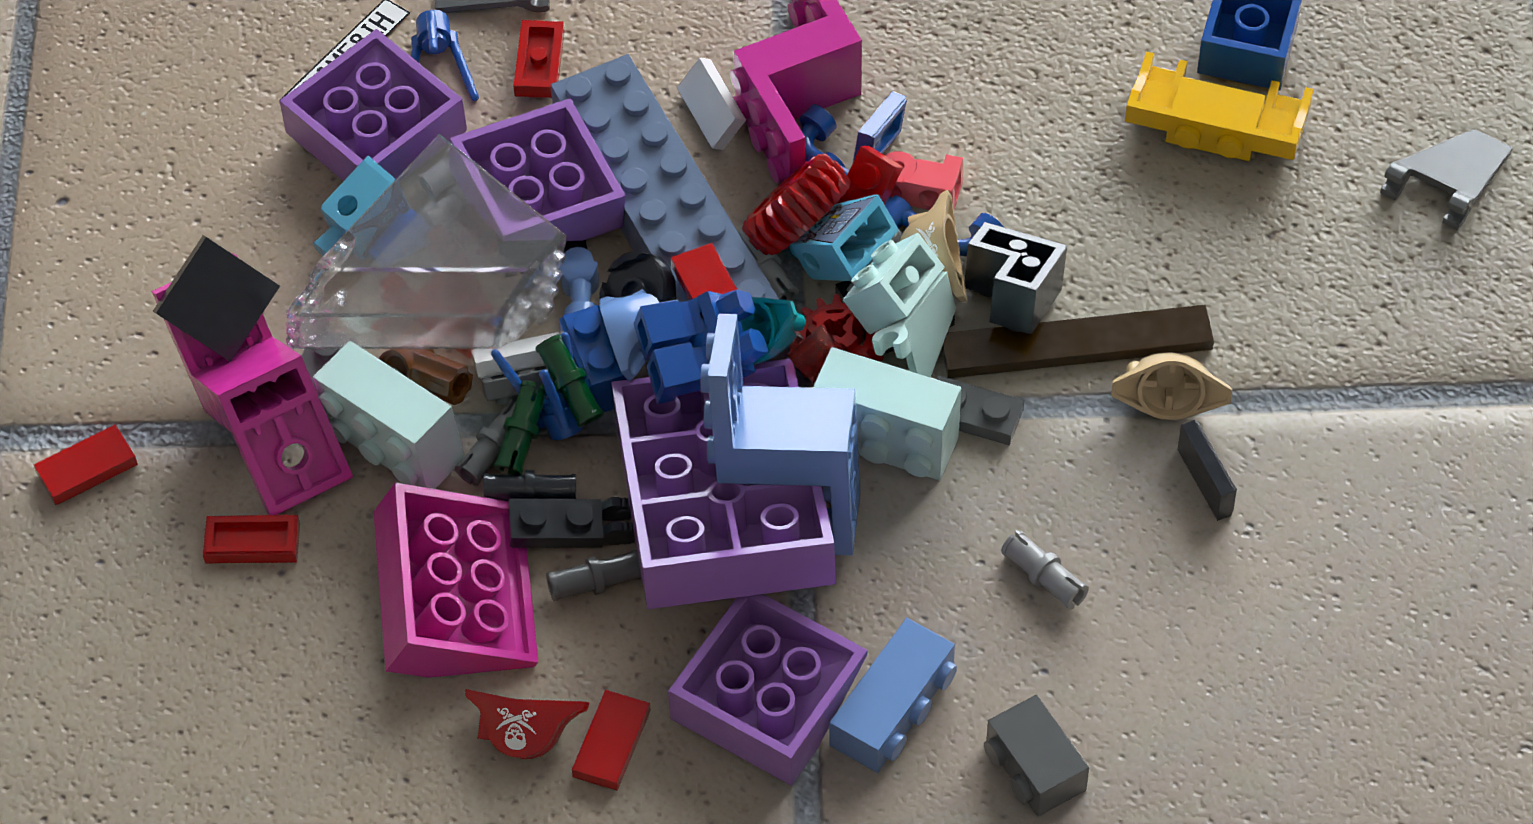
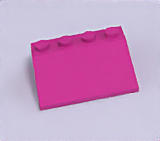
(451, 585)

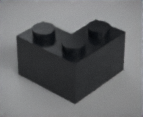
(1018, 274)

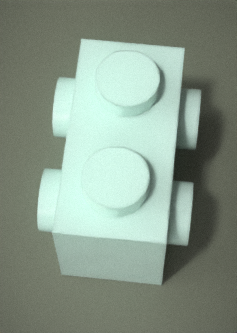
(892, 282)

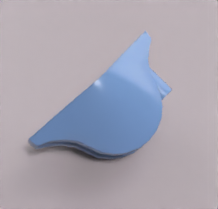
(619, 319)

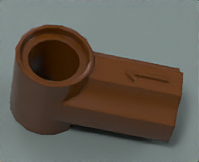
(433, 372)

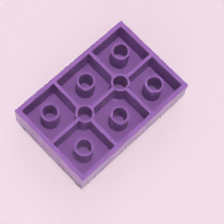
(708, 536)

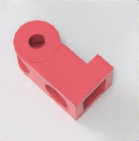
(925, 180)

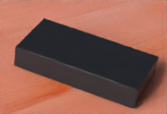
(1207, 469)

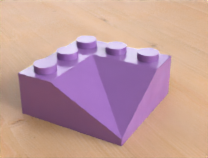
(373, 106)
(551, 167)
(766, 685)

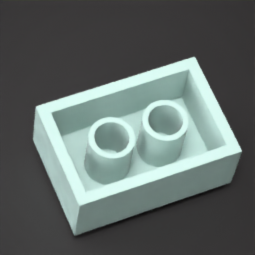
(899, 413)
(389, 417)

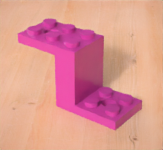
(791, 72)
(266, 406)

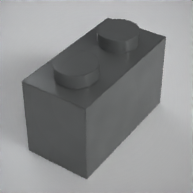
(1036, 756)

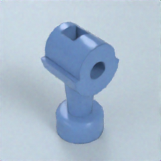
(579, 278)

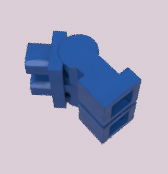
(676, 336)

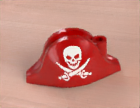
(523, 725)

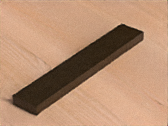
(1078, 341)

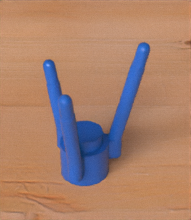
(434, 37)
(555, 412)

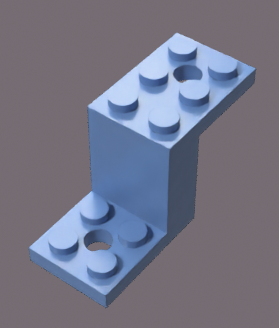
(781, 433)

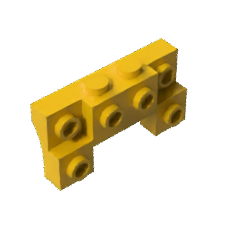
(1216, 115)

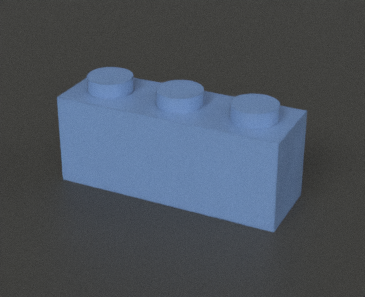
(893, 696)

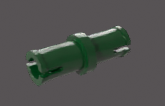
(569, 380)
(521, 428)

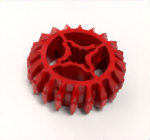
(796, 205)

